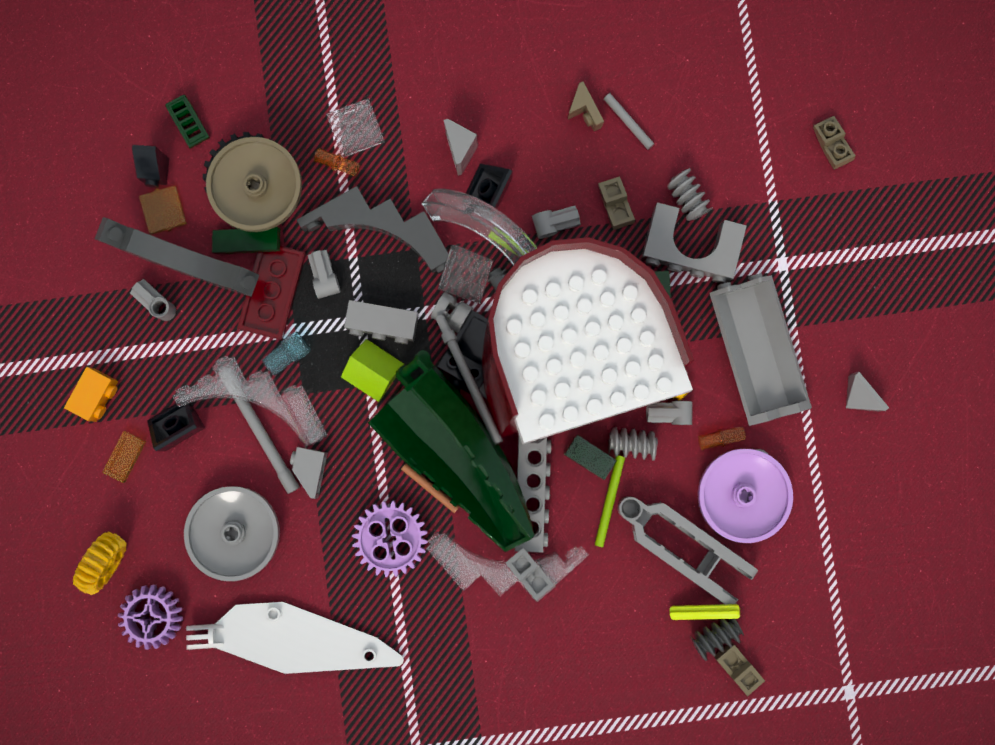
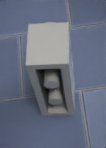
(381, 322)

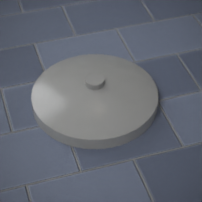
(231, 533)

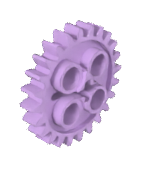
(411, 535)

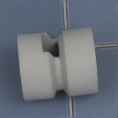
(459, 314)

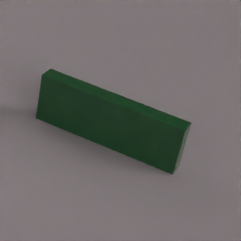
(240, 241)

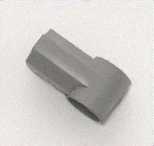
(549, 223)
(324, 281)
(152, 300)
(675, 413)

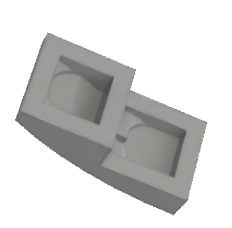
(530, 574)

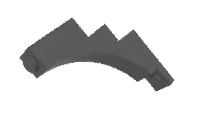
(352, 212)
(177, 258)

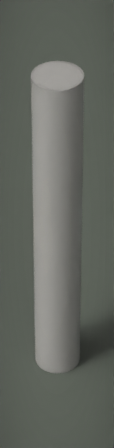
(628, 120)

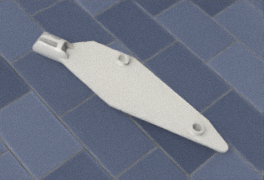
(293, 640)

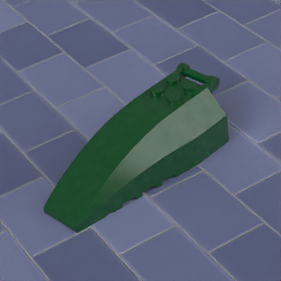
(450, 444)

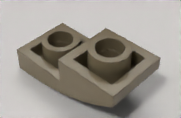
(833, 143)

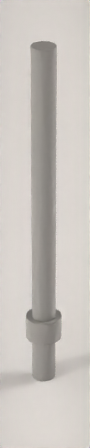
(449, 338)

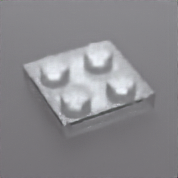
(355, 127)
(465, 274)

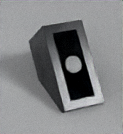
(150, 165)

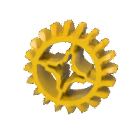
(99, 563)

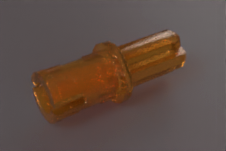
(336, 162)
(721, 437)

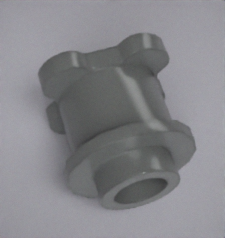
(496, 276)

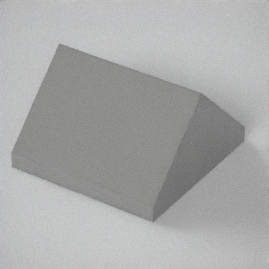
(461, 143)

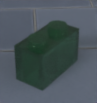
(590, 457)

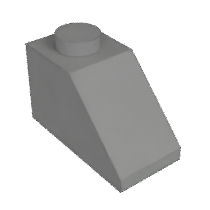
(309, 469)

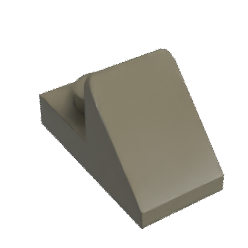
(584, 103)

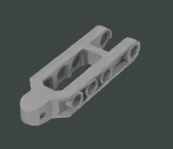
(638, 515)

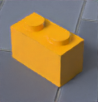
(91, 394)

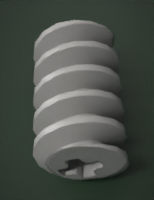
(688, 195)
(633, 443)

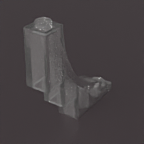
(467, 566)

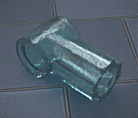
(291, 350)

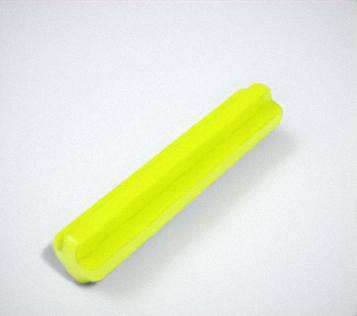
(691, 612)

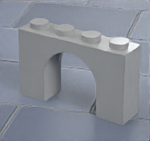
(661, 249)

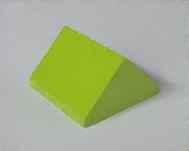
(371, 370)

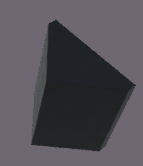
(490, 184)
(174, 426)

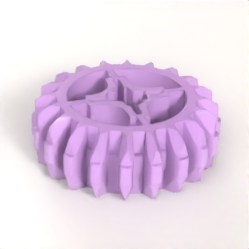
(147, 634)

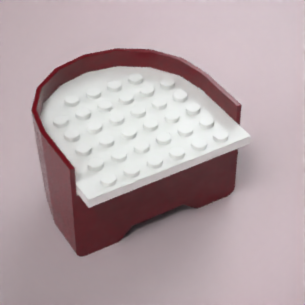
(579, 340)

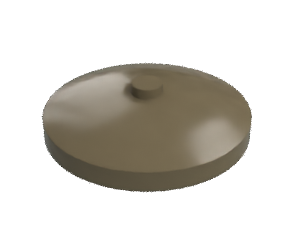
(254, 184)

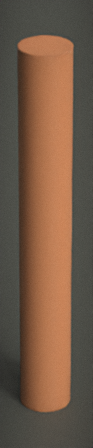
(427, 485)

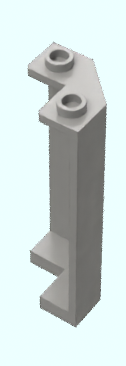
(760, 349)

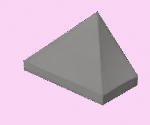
(862, 395)

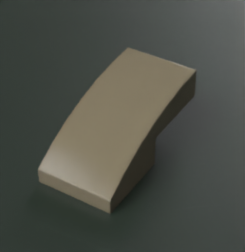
(616, 203)
(739, 669)

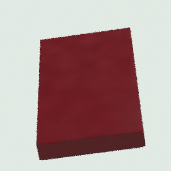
(274, 293)

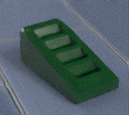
(179, 103)

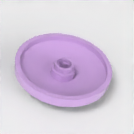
(745, 495)

